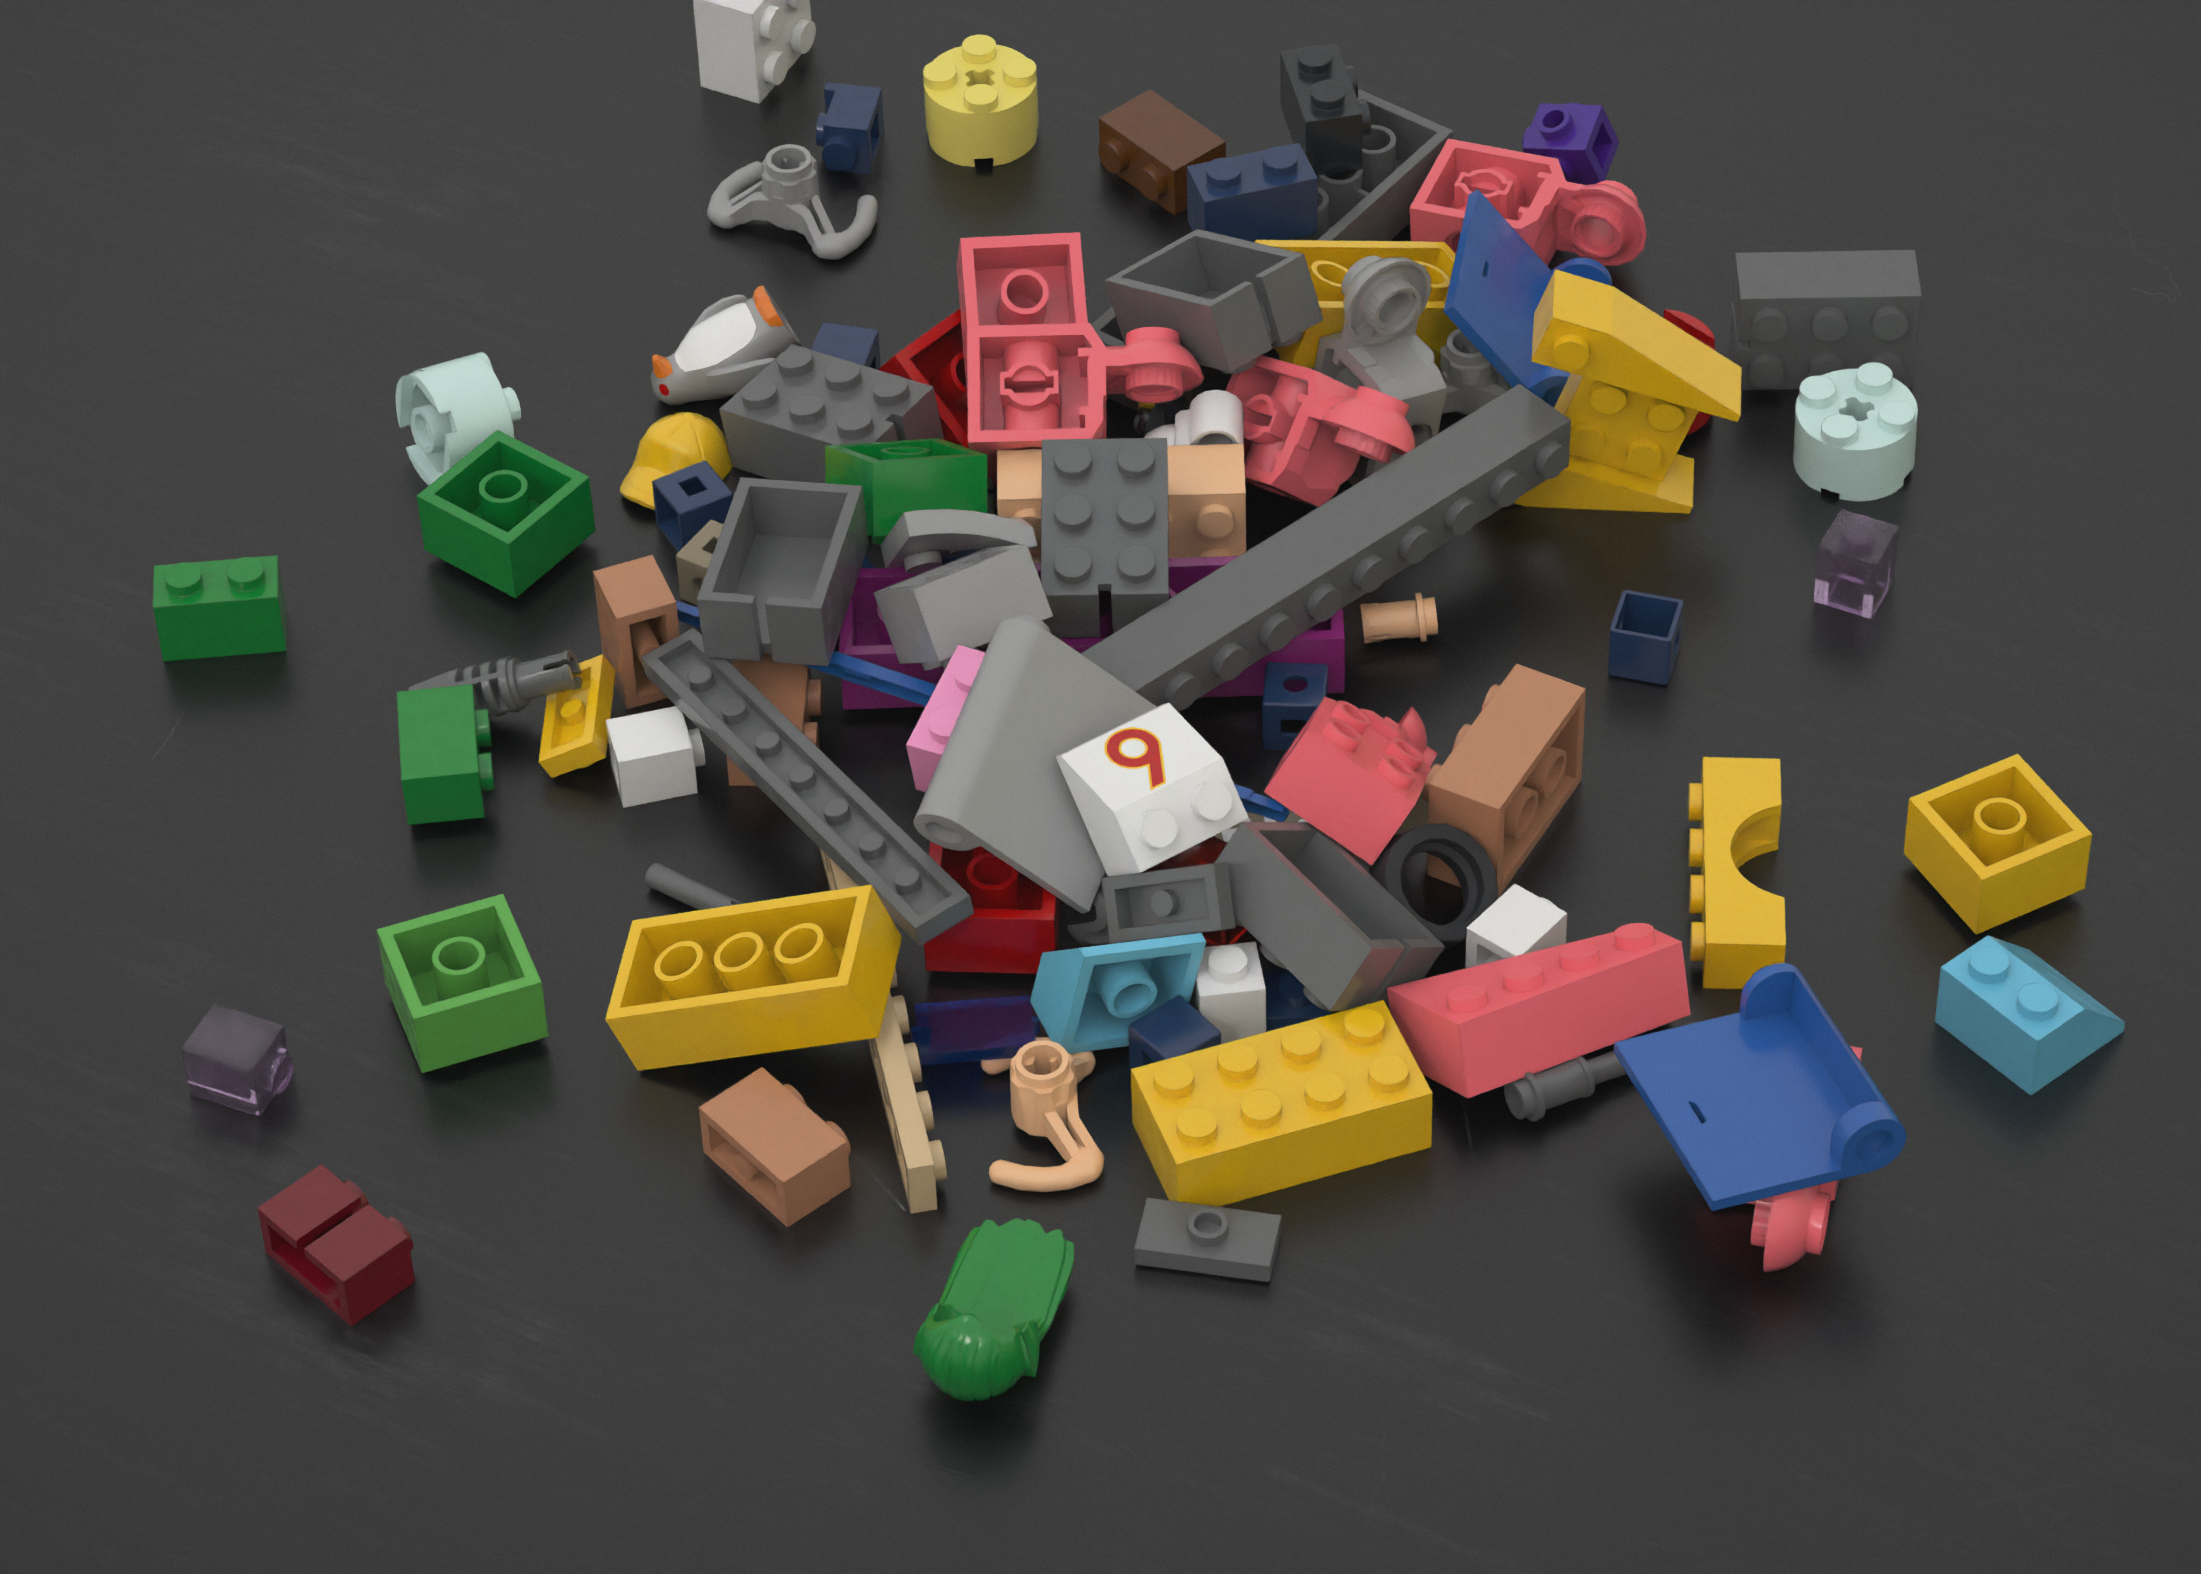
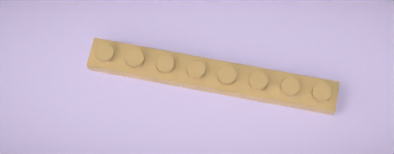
(906, 1110)

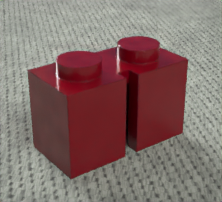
(337, 1244)

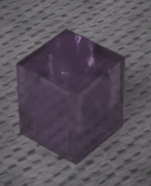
(1856, 563)
(237, 1060)

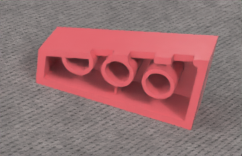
(1540, 1007)

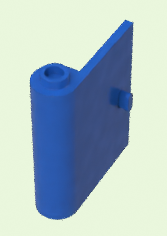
(1496, 292)
(1771, 1095)

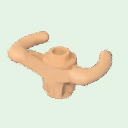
(1047, 1105)

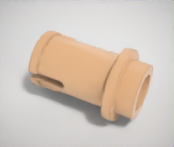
(1399, 619)

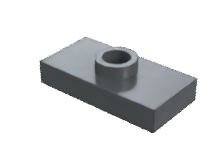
(1208, 1239)

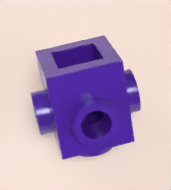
(1576, 137)

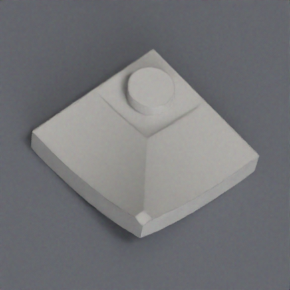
(928, 536)

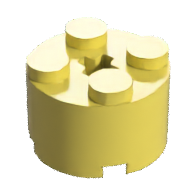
(981, 103)

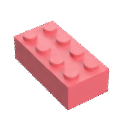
(1020, 284)

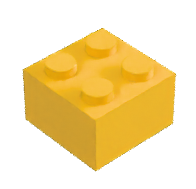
(1997, 843)

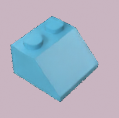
(1097, 991)
(2020, 1013)

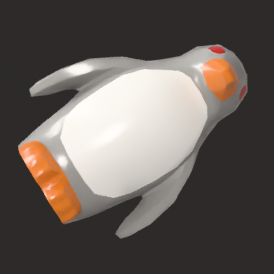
(723, 350)

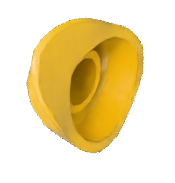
(671, 446)

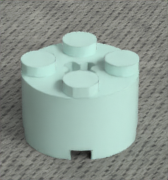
(453, 411)
(1855, 432)

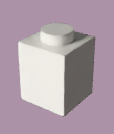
(654, 756)
(1513, 927)
(1231, 990)

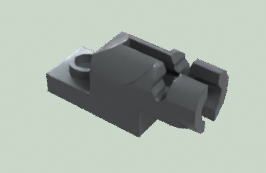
(1159, 905)

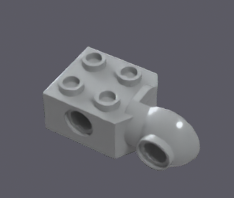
(1382, 345)

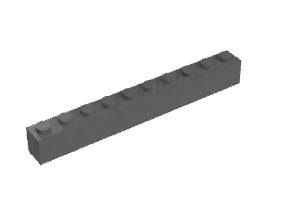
(1338, 551)

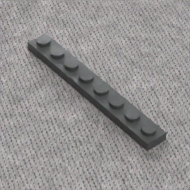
(808, 787)

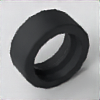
(1461, 854)

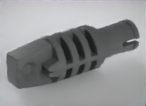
(510, 683)

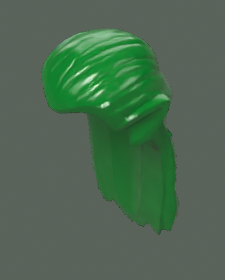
(995, 1309)

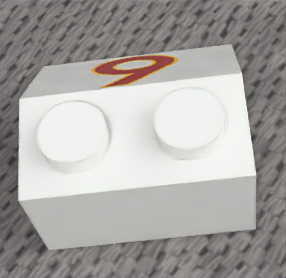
(1150, 790)

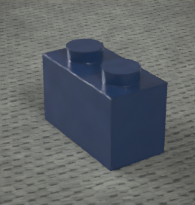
(1255, 195)

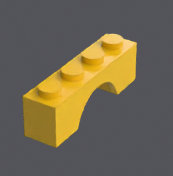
(1738, 821)

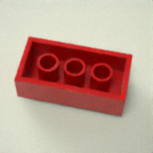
(1010, 919)

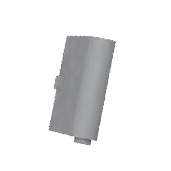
(1000, 765)

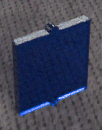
(973, 1029)

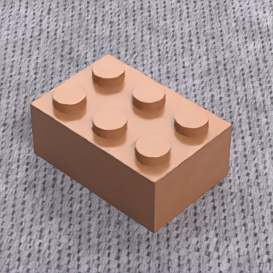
(1510, 770)

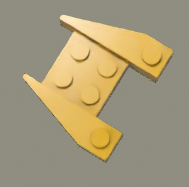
(1627, 398)

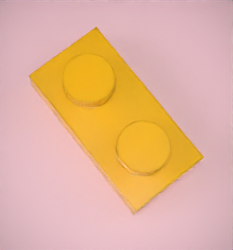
(576, 720)

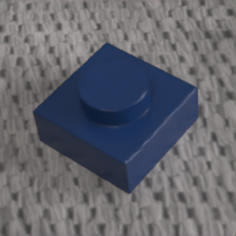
(1286, 1001)

